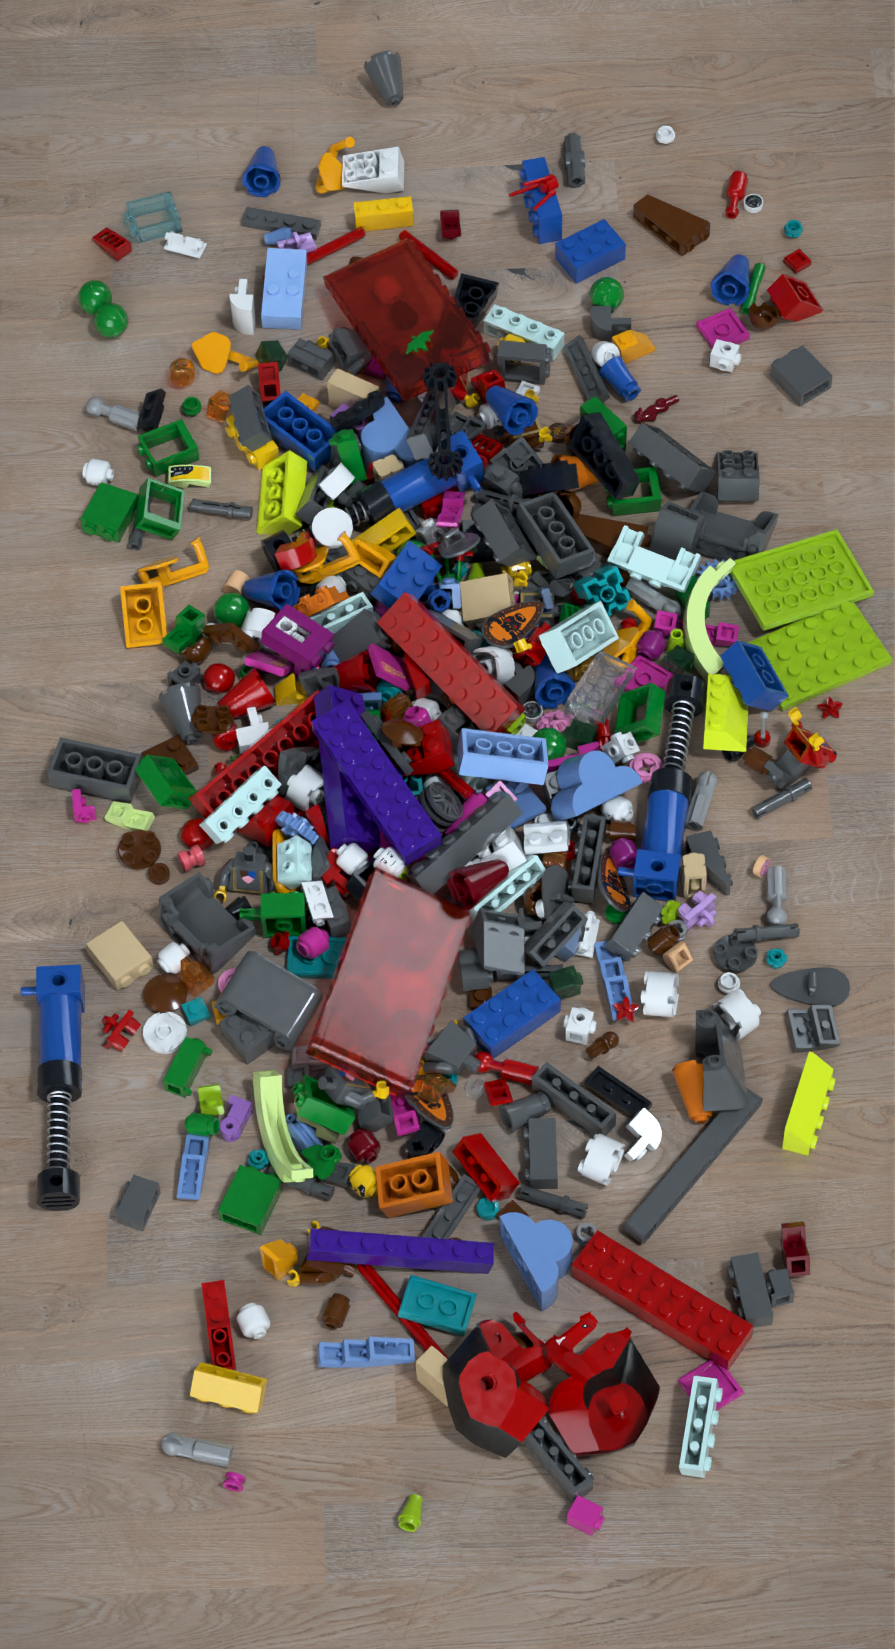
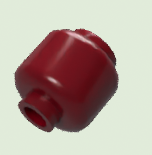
(364, 1146)

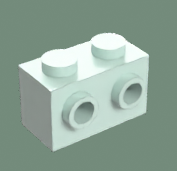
(294, 862)

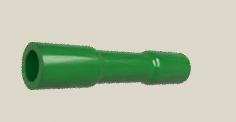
(756, 279)

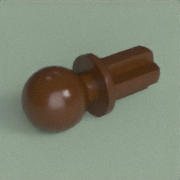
(603, 1044)

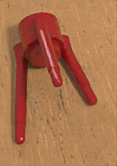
(546, 184)

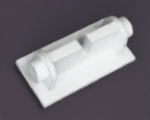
(186, 246)
(317, 901)
(588, 935)

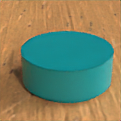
(487, 1210)

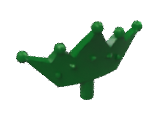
(419, 342)

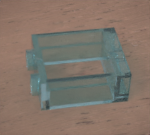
(151, 205)

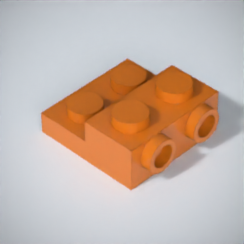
(322, 600)

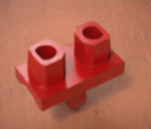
(127, 1023)

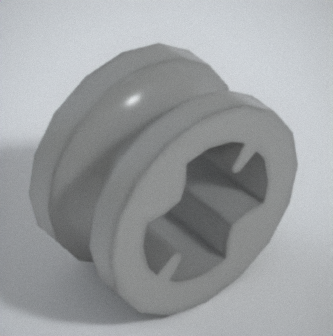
(681, 925)
(583, 1228)

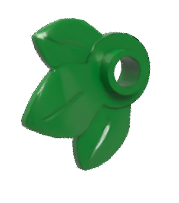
(320, 1159)

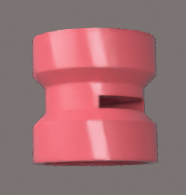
(191, 858)

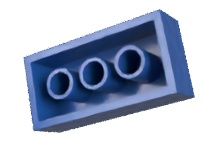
(548, 217)
(299, 430)
(513, 1014)

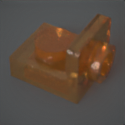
(218, 406)
(435, 1086)

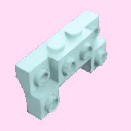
(650, 565)

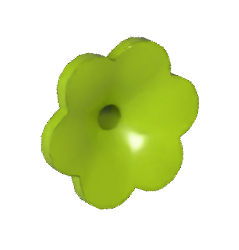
(670, 912)

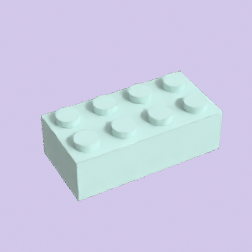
(578, 637)

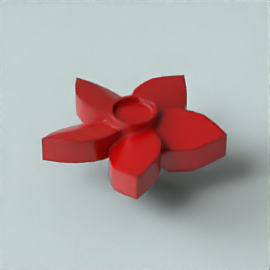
(830, 708)
(625, 1009)

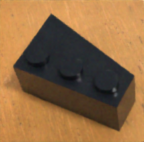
(549, 478)

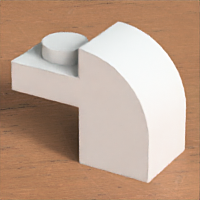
(336, 481)
(251, 733)
(646, 1131)

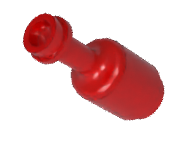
(736, 192)

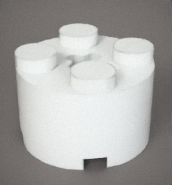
(255, 623)
(497, 662)
(306, 789)
(660, 994)
(737, 1013)
(602, 1158)

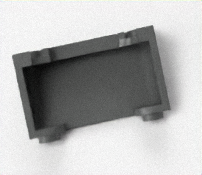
(728, 535)
(202, 923)
(271, 998)
(723, 1067)

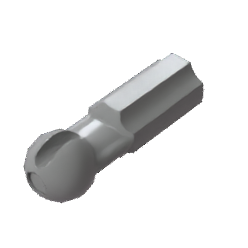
(116, 414)
(652, 597)
(701, 800)
(776, 895)
(197, 1449)

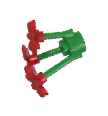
(429, 550)

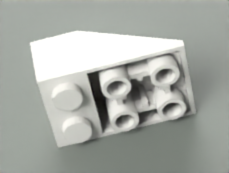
(374, 170)
(504, 847)

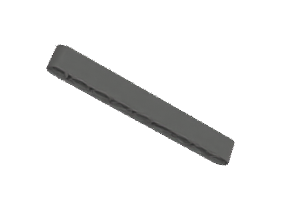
(689, 1169)

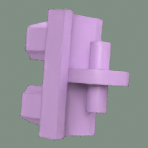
(300, 242)
(701, 913)

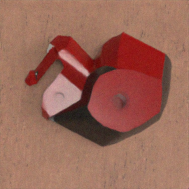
(490, 1387)
(607, 1390)

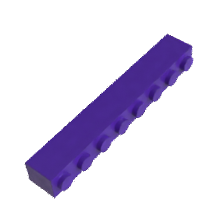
(400, 1251)

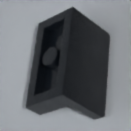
(152, 410)

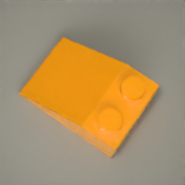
(144, 614)

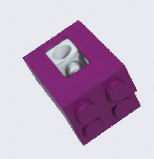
(303, 642)

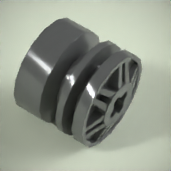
(440, 805)

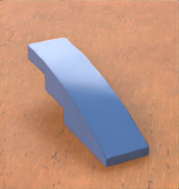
(613, 977)
(193, 1167)
(366, 1353)

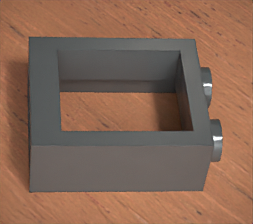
(523, 352)

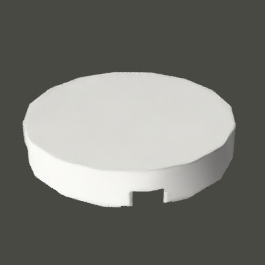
(329, 525)
(164, 1032)

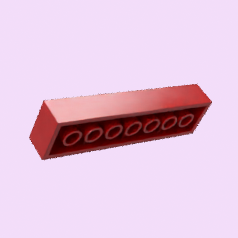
(450, 665)
(290, 732)
(662, 1300)

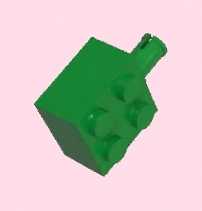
(279, 913)

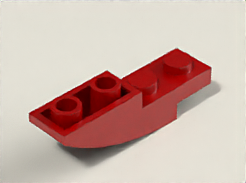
(218, 1324)

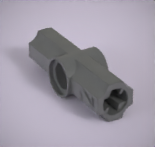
(574, 160)

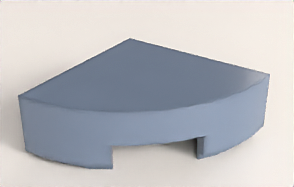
(544, 593)

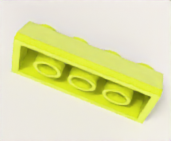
(281, 493)
(725, 715)
(808, 1106)

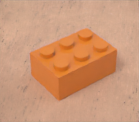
(413, 1184)

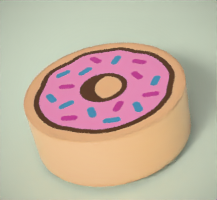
(761, 866)

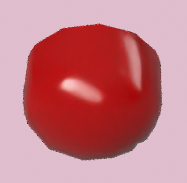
(218, 678)
(193, 834)

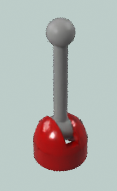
(762, 734)

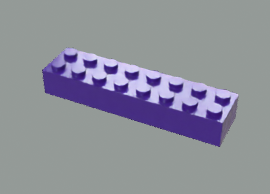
(376, 782)
(346, 814)

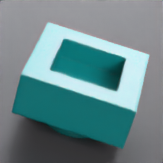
(196, 1011)

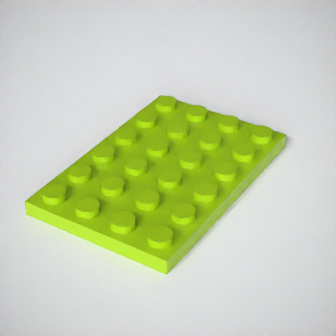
(800, 579)
(823, 653)

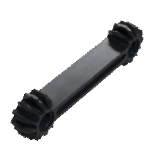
(442, 384)

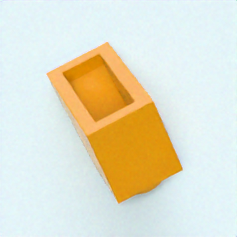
(633, 345)
(374, 557)
(278, 1258)

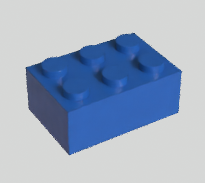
(590, 251)
(408, 573)
(753, 676)

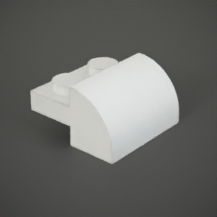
(243, 309)
(546, 837)

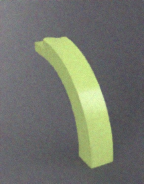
(695, 634)
(274, 1128)

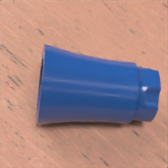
(620, 378)
(429, 596)

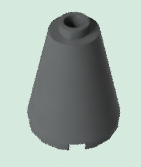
(386, 75)
(180, 705)

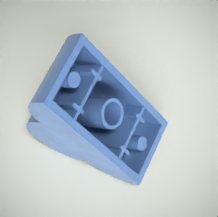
(386, 437)
(588, 782)
(540, 1253)

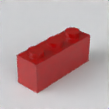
(485, 1167)

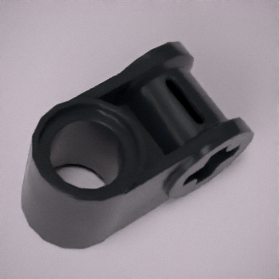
(425, 1140)

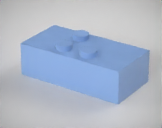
(284, 289)
(502, 756)

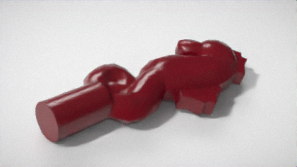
(650, 413)

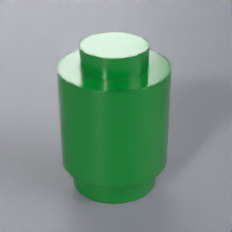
(202, 1124)

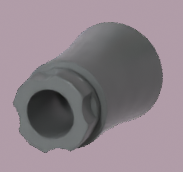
(517, 1112)

